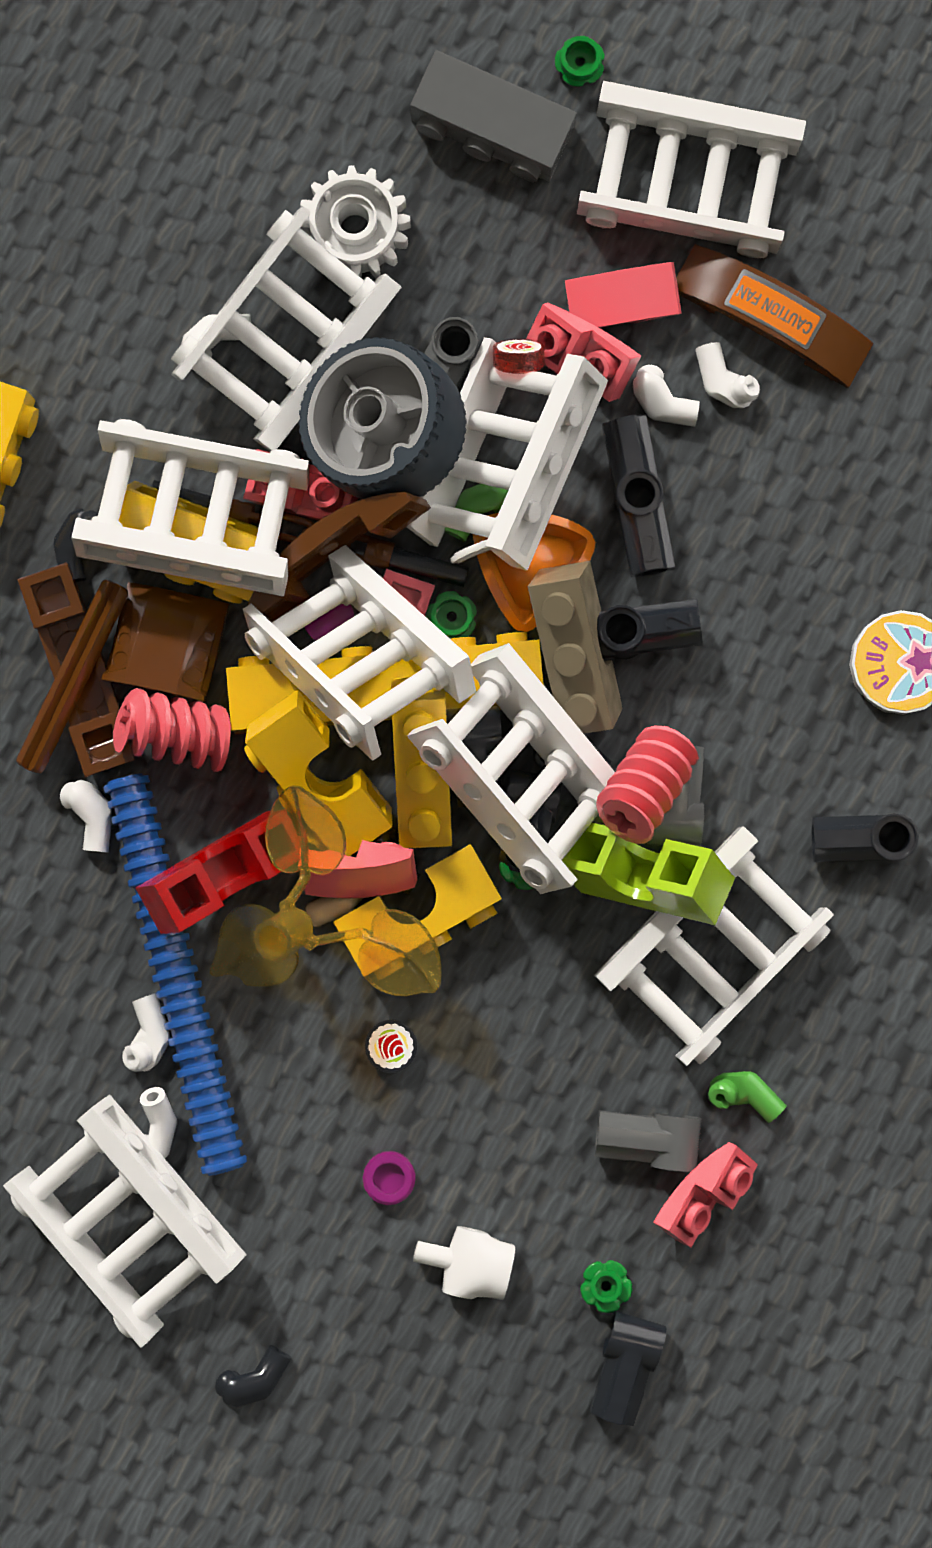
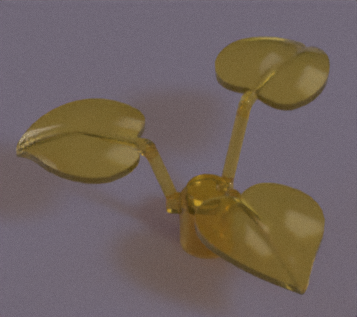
(265, 945)

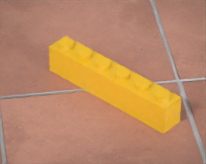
(259, 686)

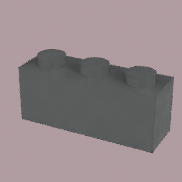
(492, 117)

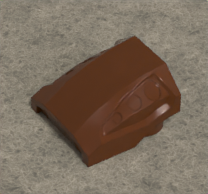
(167, 641)

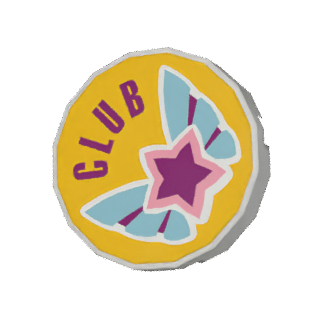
(894, 662)

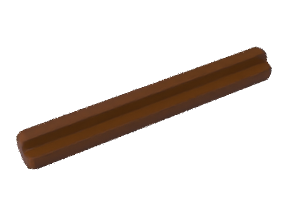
(72, 676)

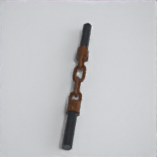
(376, 552)

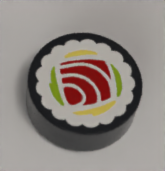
(391, 1045)

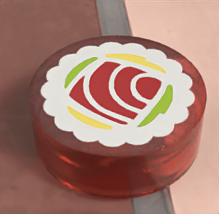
(518, 356)

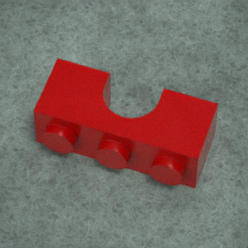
(208, 877)

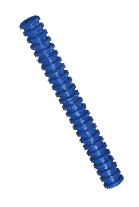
(176, 983)

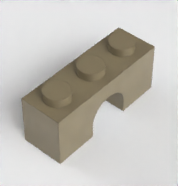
(566, 621)

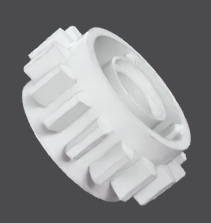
(360, 196)

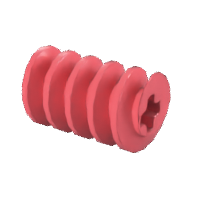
(174, 726)
(646, 783)

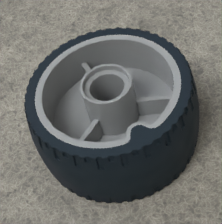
(382, 419)

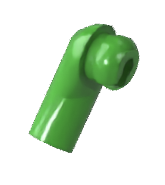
(479, 500)
(745, 1088)

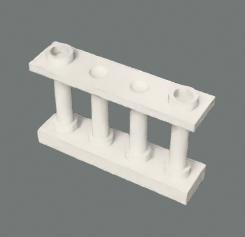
(724, 129)
(367, 296)
(543, 468)
(207, 557)
(381, 610)
(556, 739)
(663, 933)
(174, 1211)

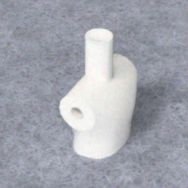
(472, 1264)

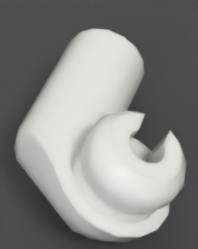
(721, 383)
(658, 401)
(161, 1119)

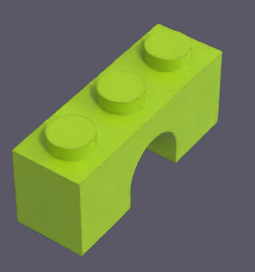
(676, 881)

